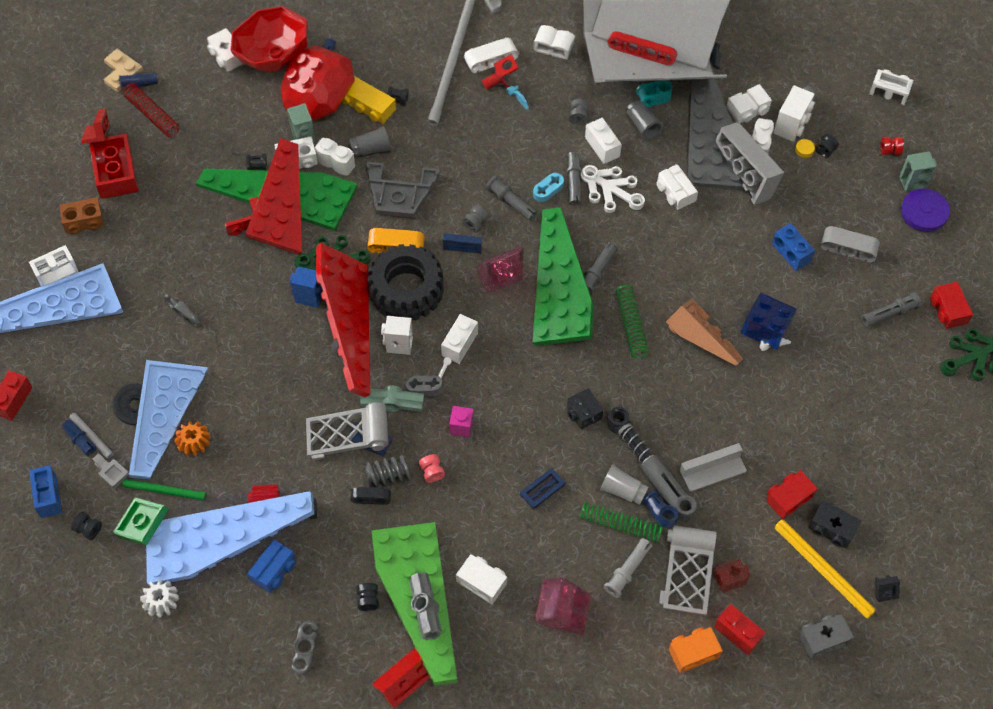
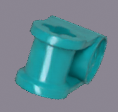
(655, 93)

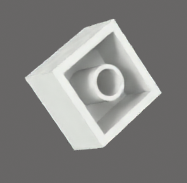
(794, 114)

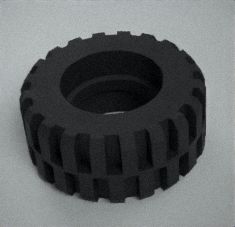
(402, 261)

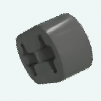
(425, 385)

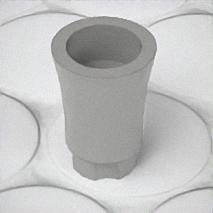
(623, 485)

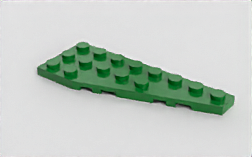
(321, 195)
(562, 296)

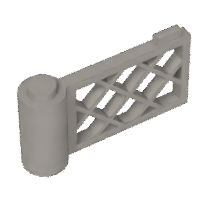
(373, 430)
(694, 542)

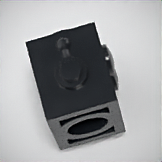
(584, 409)

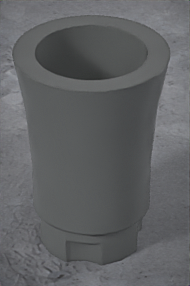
(645, 120)
(370, 143)

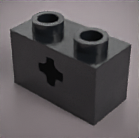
(845, 524)

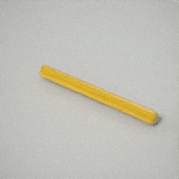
(825, 569)

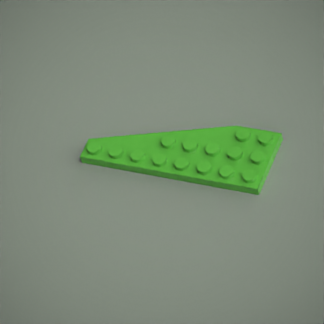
(398, 556)

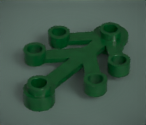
(311, 256)
(977, 353)

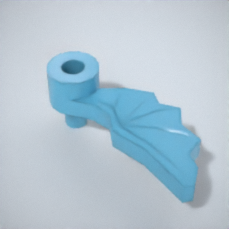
(512, 91)

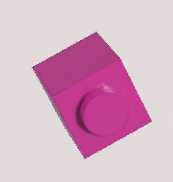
(461, 421)

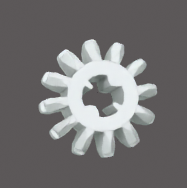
(158, 607)

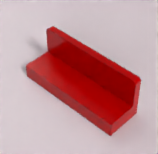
(99, 129)
(402, 678)

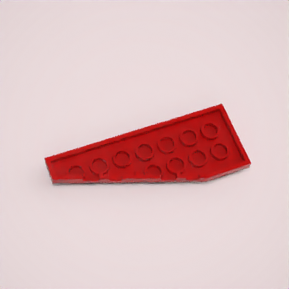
(347, 298)

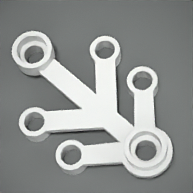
(611, 186)

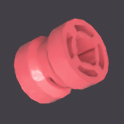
(431, 467)

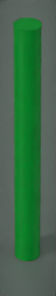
(164, 489)

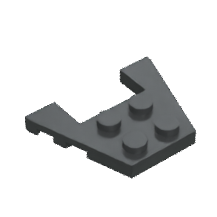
(399, 197)

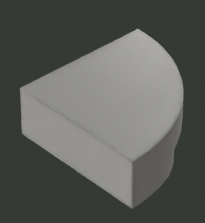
(493, 5)

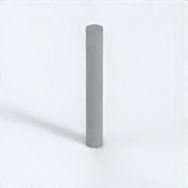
(91, 436)

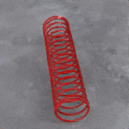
(138, 107)

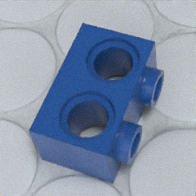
(793, 247)
(45, 491)

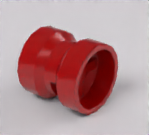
(892, 146)

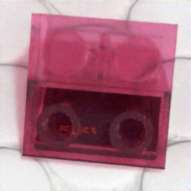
(563, 606)

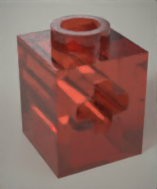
(729, 582)

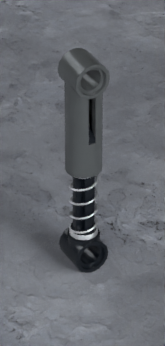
(653, 466)

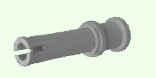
(623, 575)

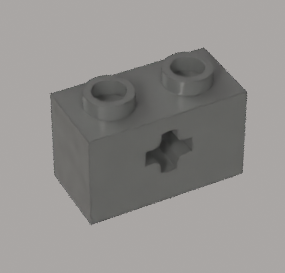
(818, 645)

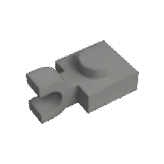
(110, 472)

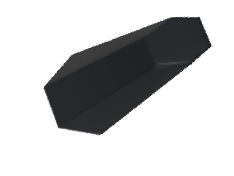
(715, 56)

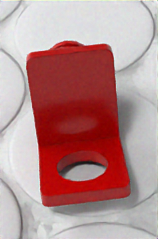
(499, 76)

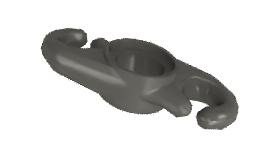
(182, 309)
(308, 656)

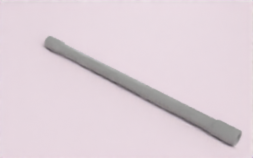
(436, 110)

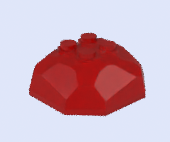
(270, 38)
(318, 80)

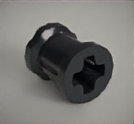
(403, 95)
(256, 162)

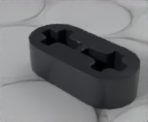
(370, 495)

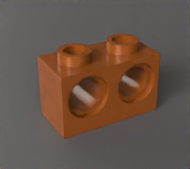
(85, 215)

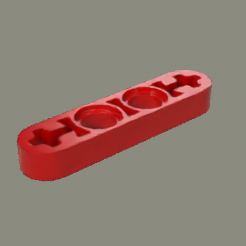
(642, 45)

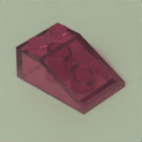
(501, 270)

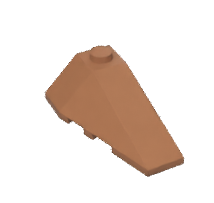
(692, 324)

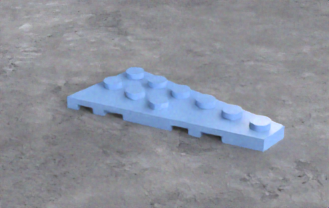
(163, 403)

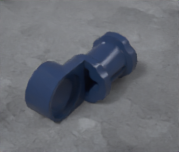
(659, 509)

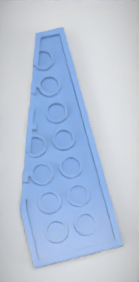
(200, 540)

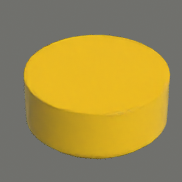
(804, 148)

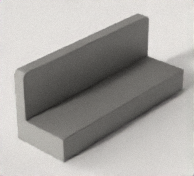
(713, 468)

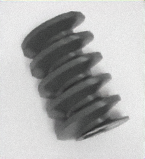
(387, 471)

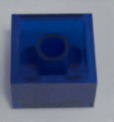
(768, 320)

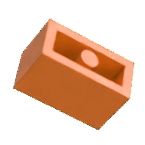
(695, 649)

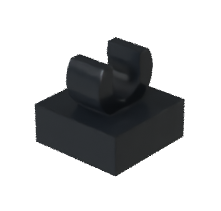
(887, 588)

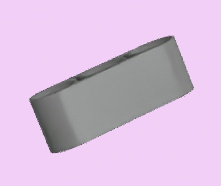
(850, 243)

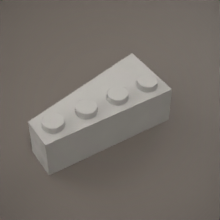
(749, 161)

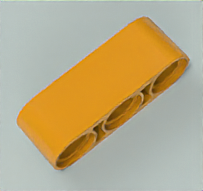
(381, 239)

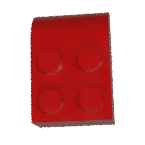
(113, 166)

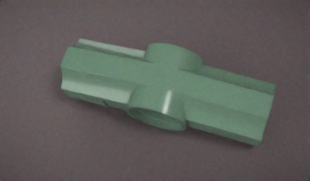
(394, 399)

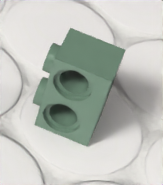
(300, 122)
(917, 171)

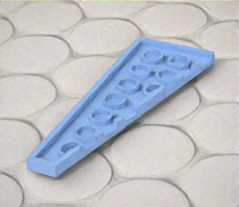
(66, 300)

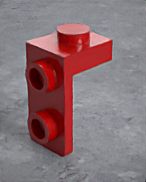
(238, 226)

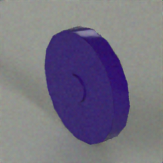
(925, 210)

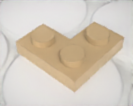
(122, 66)

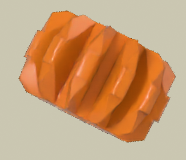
(199, 441)

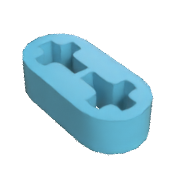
(547, 186)

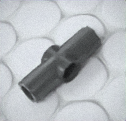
(425, 606)

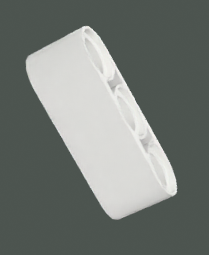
(486, 55)

